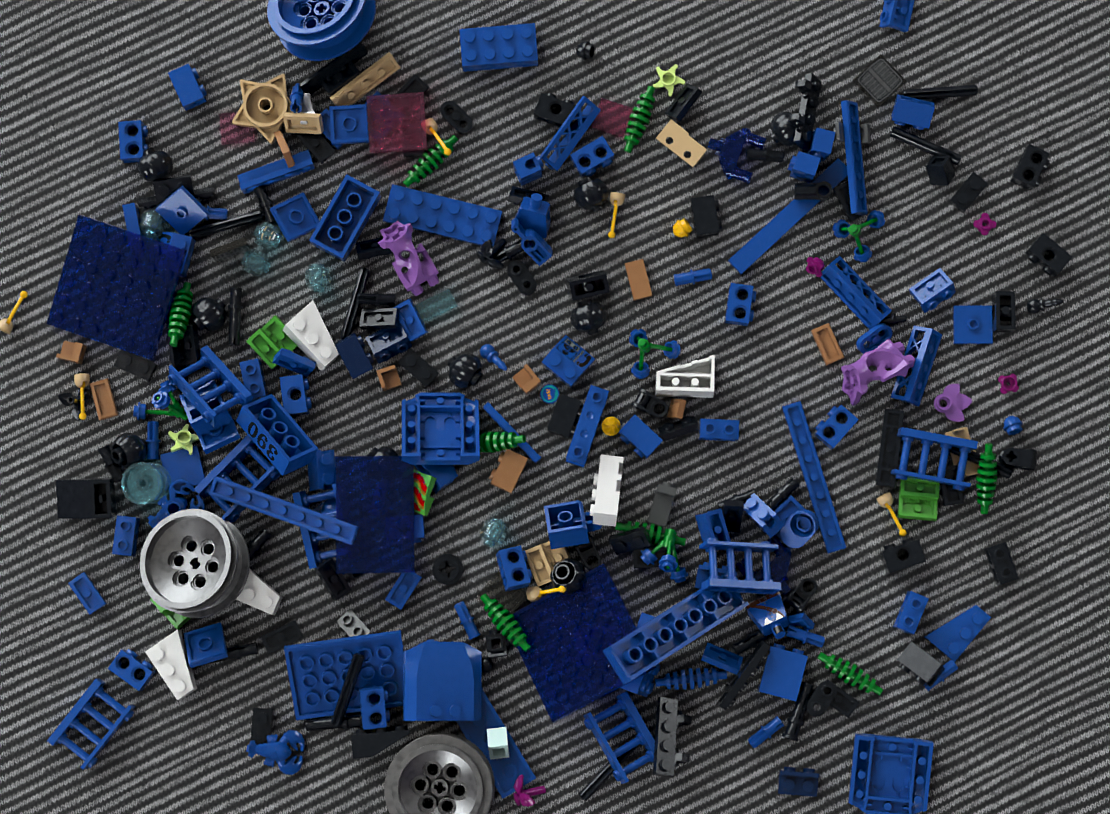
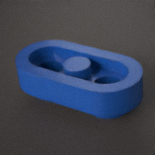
(873, 338)

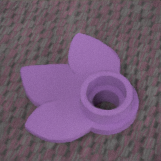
(954, 403)

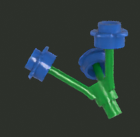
(843, 229)
(639, 339)
(162, 400)
(668, 562)

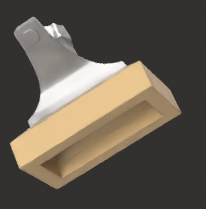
(306, 121)

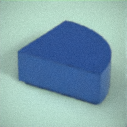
(801, 620)

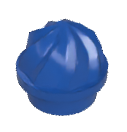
(1012, 425)

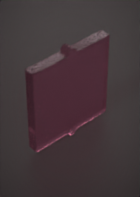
(612, 117)
(232, 133)

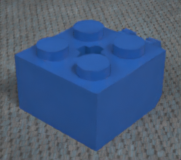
(568, 524)

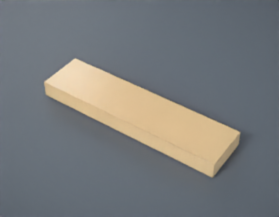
(366, 81)

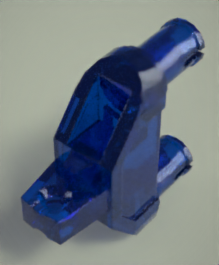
(730, 149)
(779, 566)

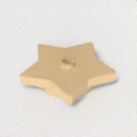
(255, 98)

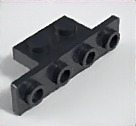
(335, 73)
(165, 187)
(187, 350)

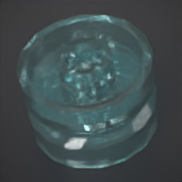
(145, 483)

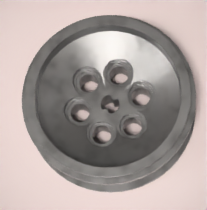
(174, 541)

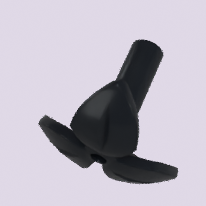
(489, 251)
(68, 400)

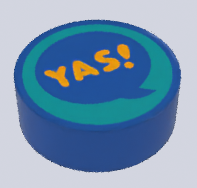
(549, 394)

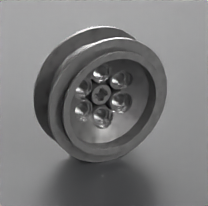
(444, 750)

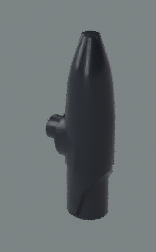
(894, 319)

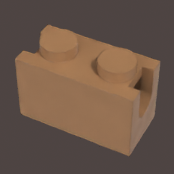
(508, 471)

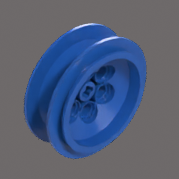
(320, 27)

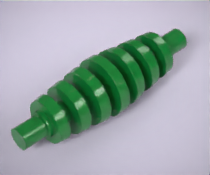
(639, 118)
(430, 161)
(180, 314)
(499, 441)
(986, 478)
(657, 535)
(505, 622)
(850, 673)

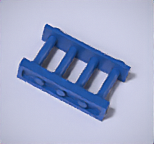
(219, 372)
(587, 426)
(946, 443)
(233, 461)
(312, 538)
(732, 583)
(71, 721)
(634, 721)

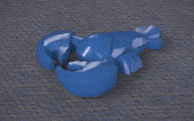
(176, 502)
(280, 751)

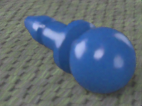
(488, 352)

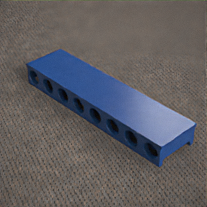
(671, 631)

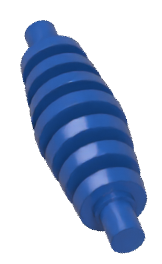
(667, 681)

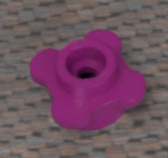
(984, 229)
(815, 266)
(1003, 382)

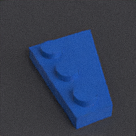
(959, 632)

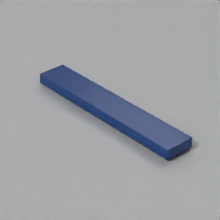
(854, 157)

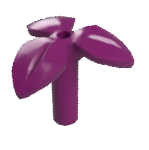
(523, 796)

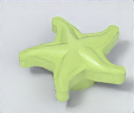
(668, 79)
(183, 439)

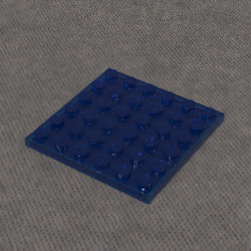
(116, 287)
(569, 643)

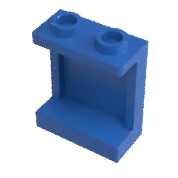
(783, 672)

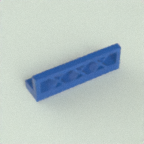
(572, 135)
(275, 172)
(853, 295)
(922, 367)

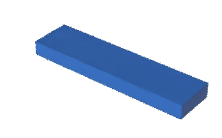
(508, 428)

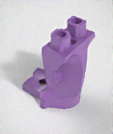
(399, 239)
(883, 357)

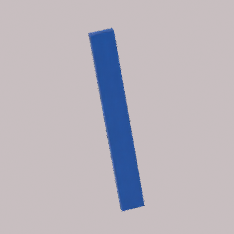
(785, 220)
(814, 477)
(284, 510)

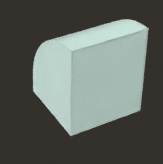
(498, 743)

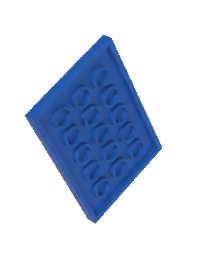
(320, 669)

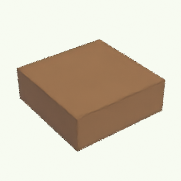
(676, 408)

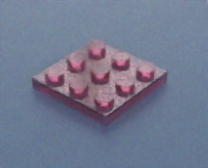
(396, 122)

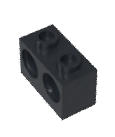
(1027, 165)
(1001, 563)

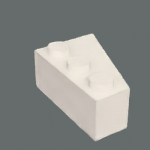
(312, 336)
(687, 380)
(608, 490)
(259, 594)
(172, 663)

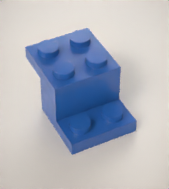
(210, 437)

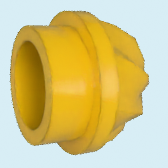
(682, 228)
(611, 426)

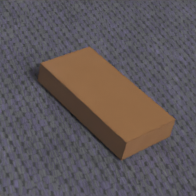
(284, 149)
(638, 279)
(827, 344)
(103, 399)

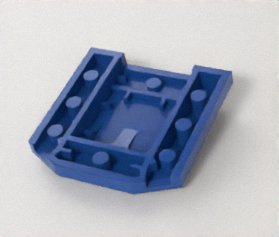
(440, 429)
(442, 682)
(890, 774)

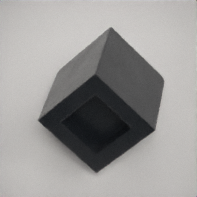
(940, 170)

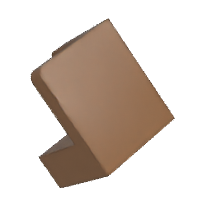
(72, 352)
(389, 377)
(526, 379)

